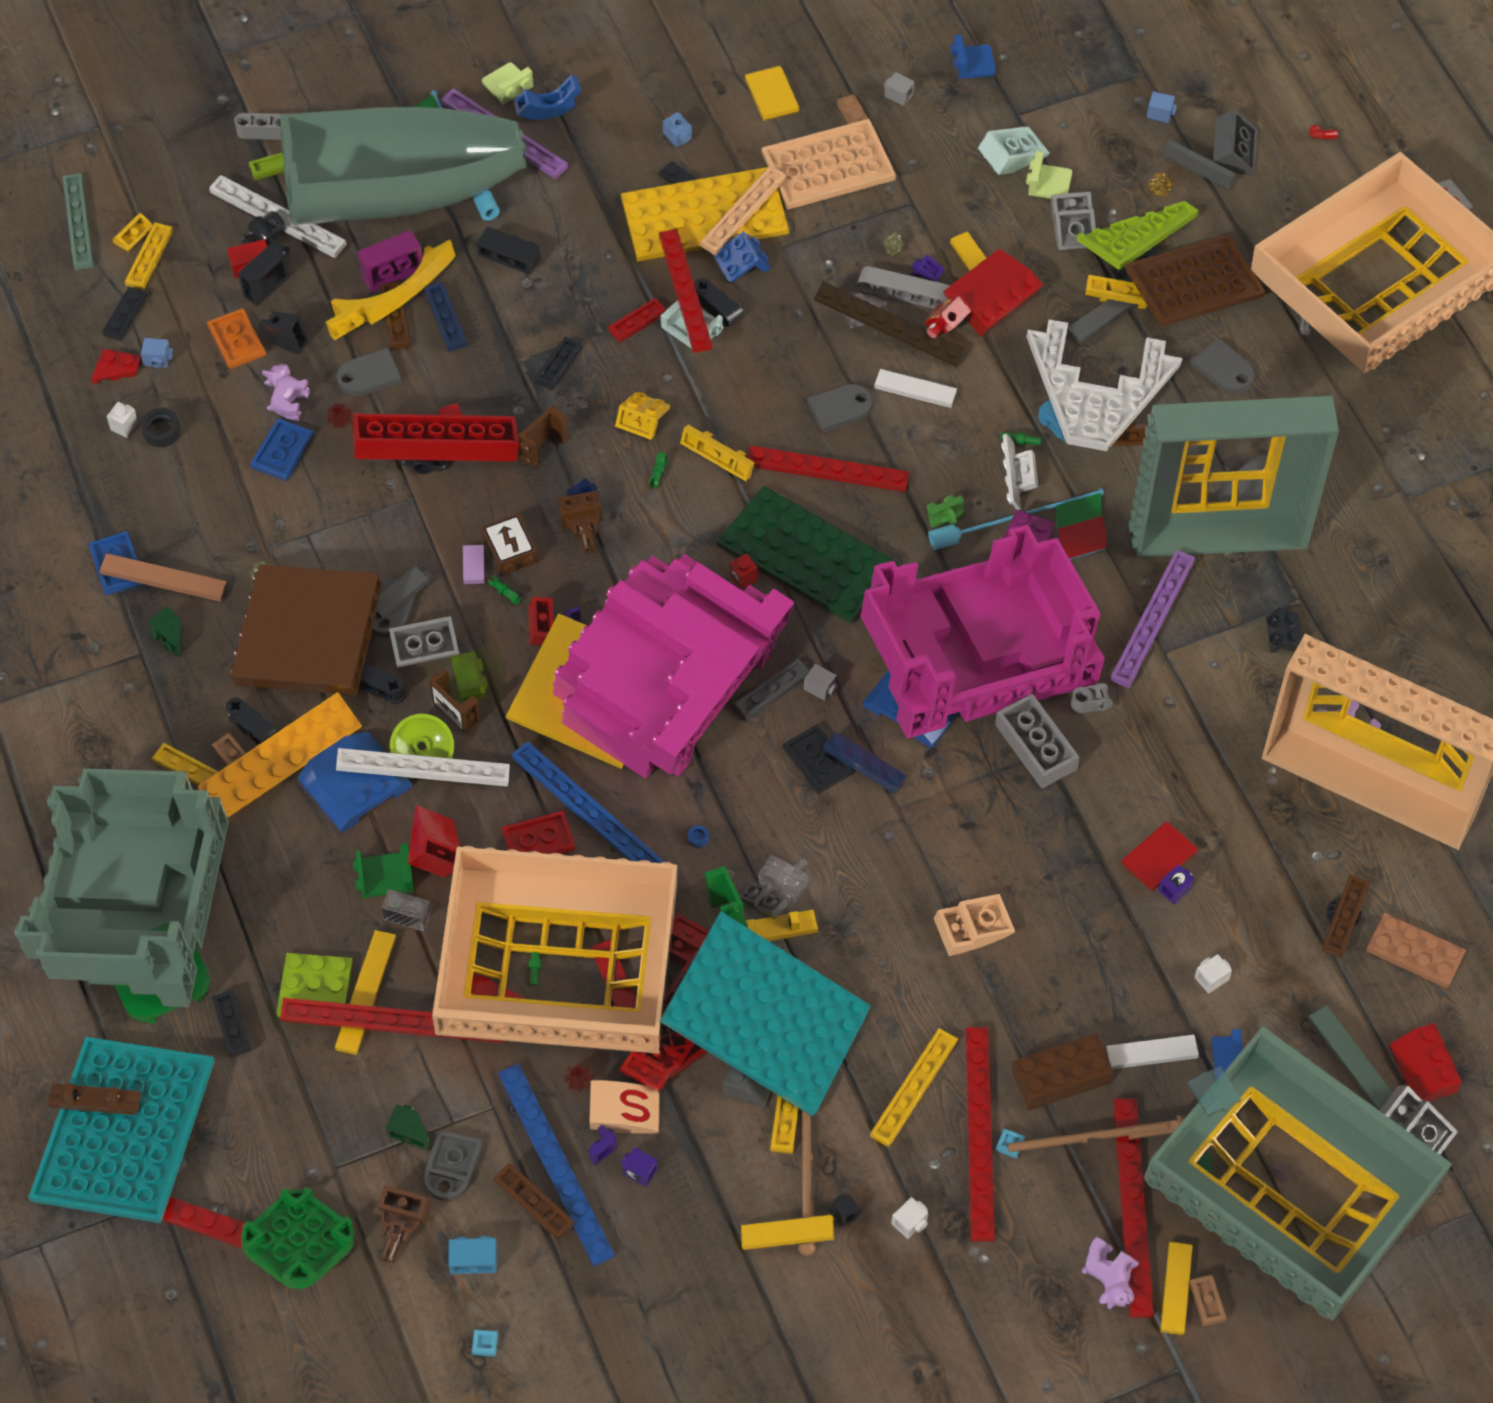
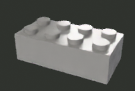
(1037, 741)

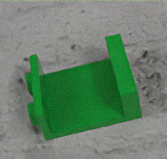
(383, 873)
(722, 890)

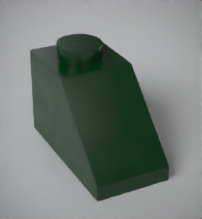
(407, 1127)

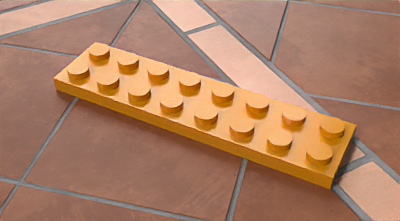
(281, 755)

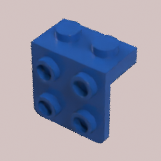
(972, 60)
(740, 256)

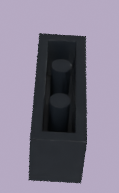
(508, 250)

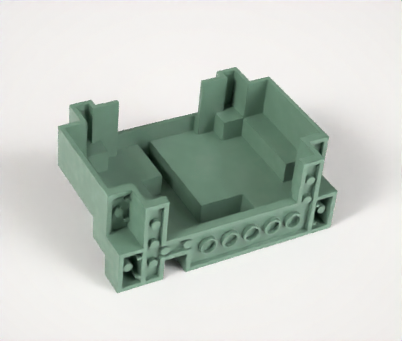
(124, 861)

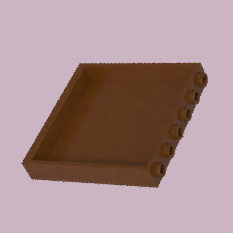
(306, 629)

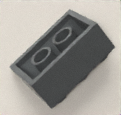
(1235, 143)
(744, 1088)

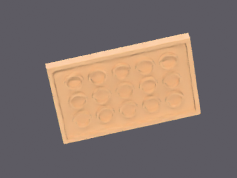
(829, 163)

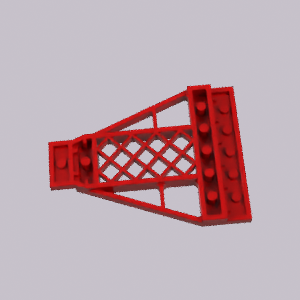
(656, 1068)

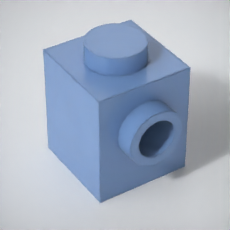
(1161, 107)
(677, 129)
(156, 352)

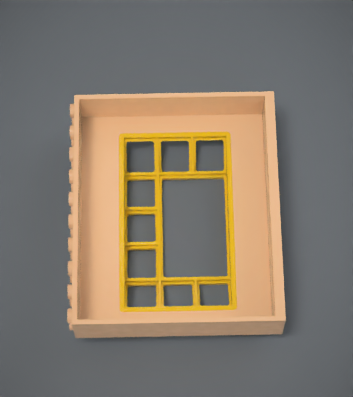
(1353, 222)
(1374, 764)
(556, 892)

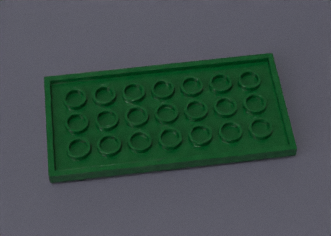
(804, 552)

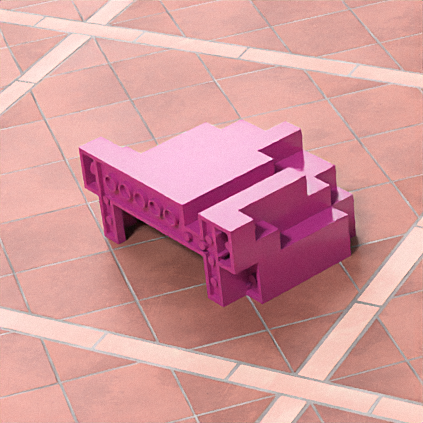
(983, 632)
(665, 661)

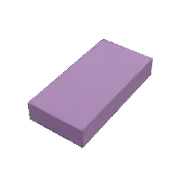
(473, 564)

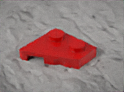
(115, 366)

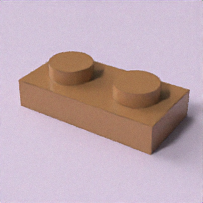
(851, 109)
(228, 749)
(1207, 1300)

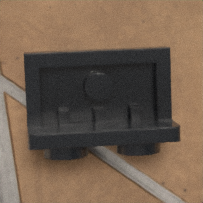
(1283, 630)

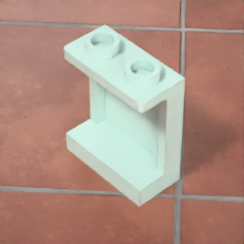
(673, 323)

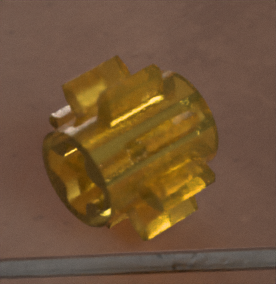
(1160, 184)

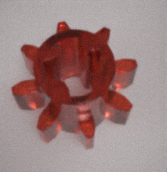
(339, 415)
(574, 1073)

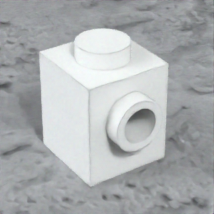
(122, 419)
(1213, 973)
(910, 1218)

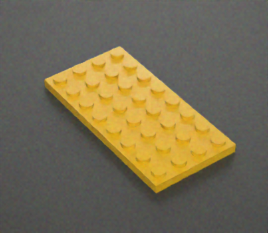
(694, 210)

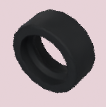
(154, 416)

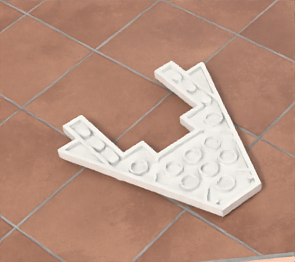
(1094, 413)

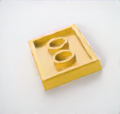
(772, 93)

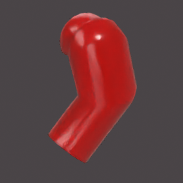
(1322, 134)

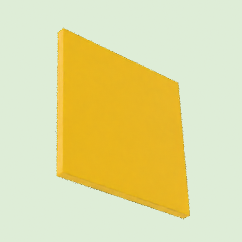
(535, 702)

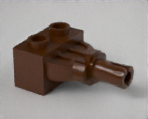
(582, 514)
(401, 1217)

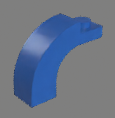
(548, 105)

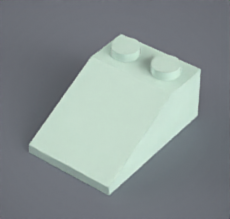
(1010, 149)

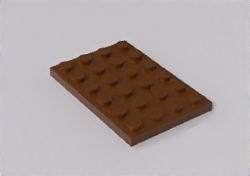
(1195, 280)

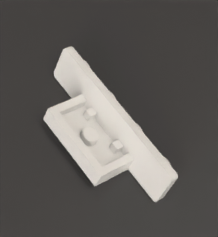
(1020, 471)

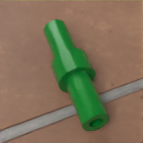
(1022, 438)
(534, 966)

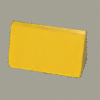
(133, 232)

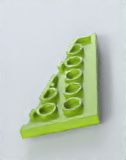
(1135, 236)

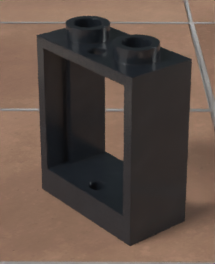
(254, 285)

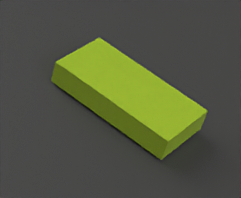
(267, 166)

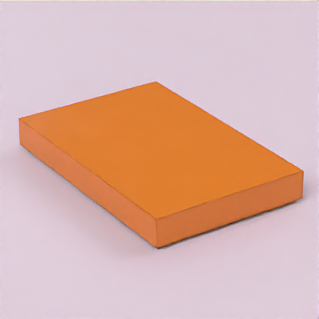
(236, 338)

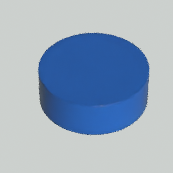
(698, 836)

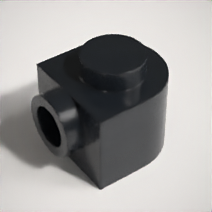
(844, 1209)

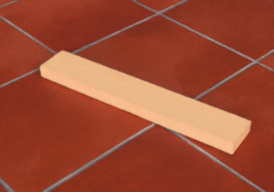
(742, 210)

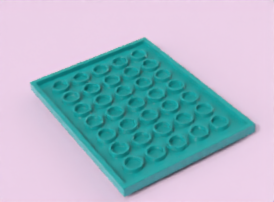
(765, 1013)
(122, 1160)

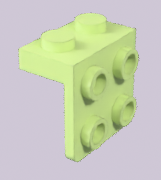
(508, 82)
(1047, 179)

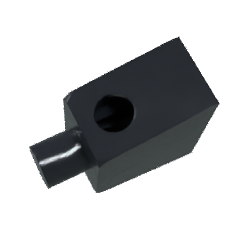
(285, 331)

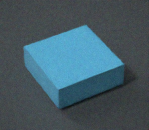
(1009, 1137)
(485, 1343)

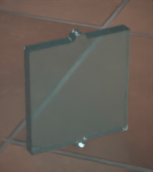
(1214, 1091)

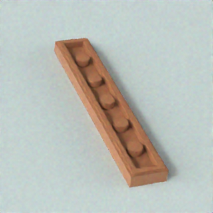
(163, 577)

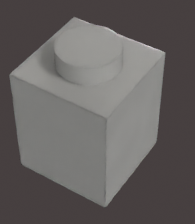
(899, 88)
(820, 682)

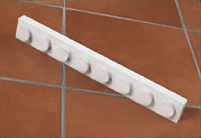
(260, 206)
(422, 767)

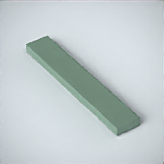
(78, 221)
(1350, 1057)

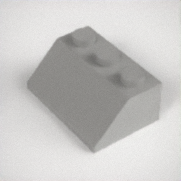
(423, 641)

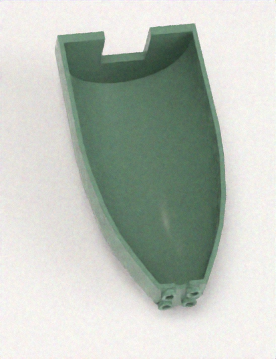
(392, 161)

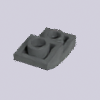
(763, 901)

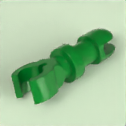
(658, 470)
(504, 589)

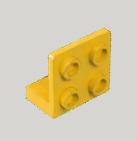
(641, 414)

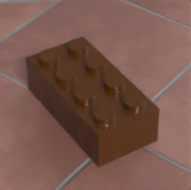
(1062, 1071)

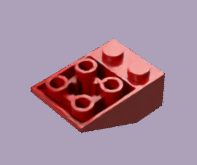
(433, 842)

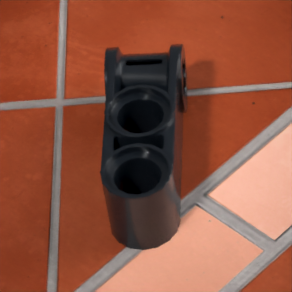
(717, 302)
(382, 684)
(249, 721)

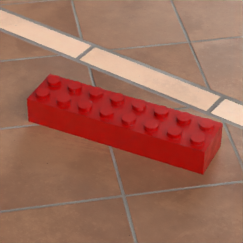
(435, 437)

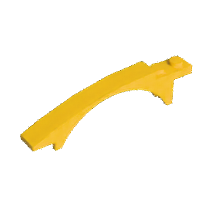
(353, 313)

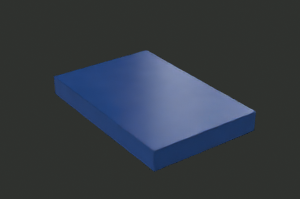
(282, 449)
(117, 545)

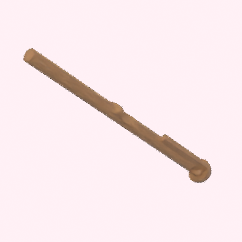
(1134, 1132)
(806, 1249)

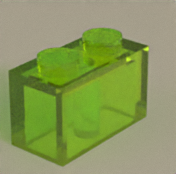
(468, 675)

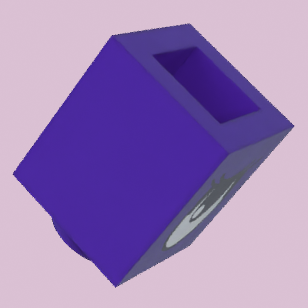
(1176, 884)
(639, 1166)

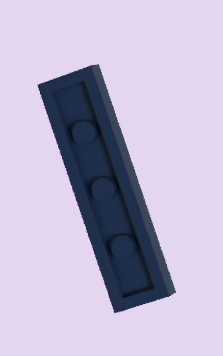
(445, 316)
(864, 762)

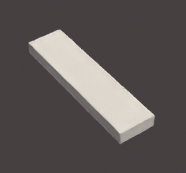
(915, 388)
(1152, 1051)

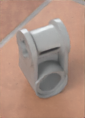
(1094, 698)

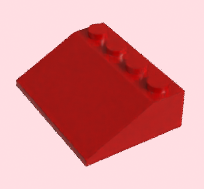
(994, 290)

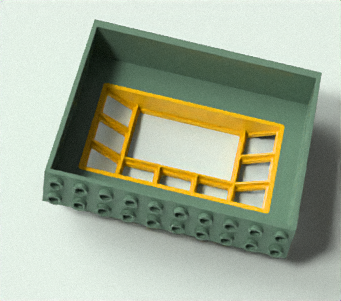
(1292, 486)
(1331, 1125)

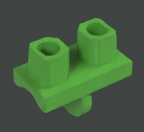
(946, 511)

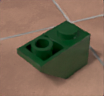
(168, 629)

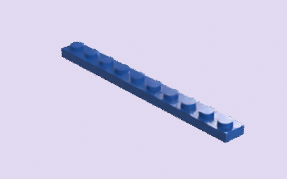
(583, 805)
(556, 1165)

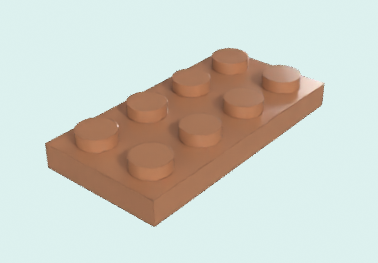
(1416, 950)

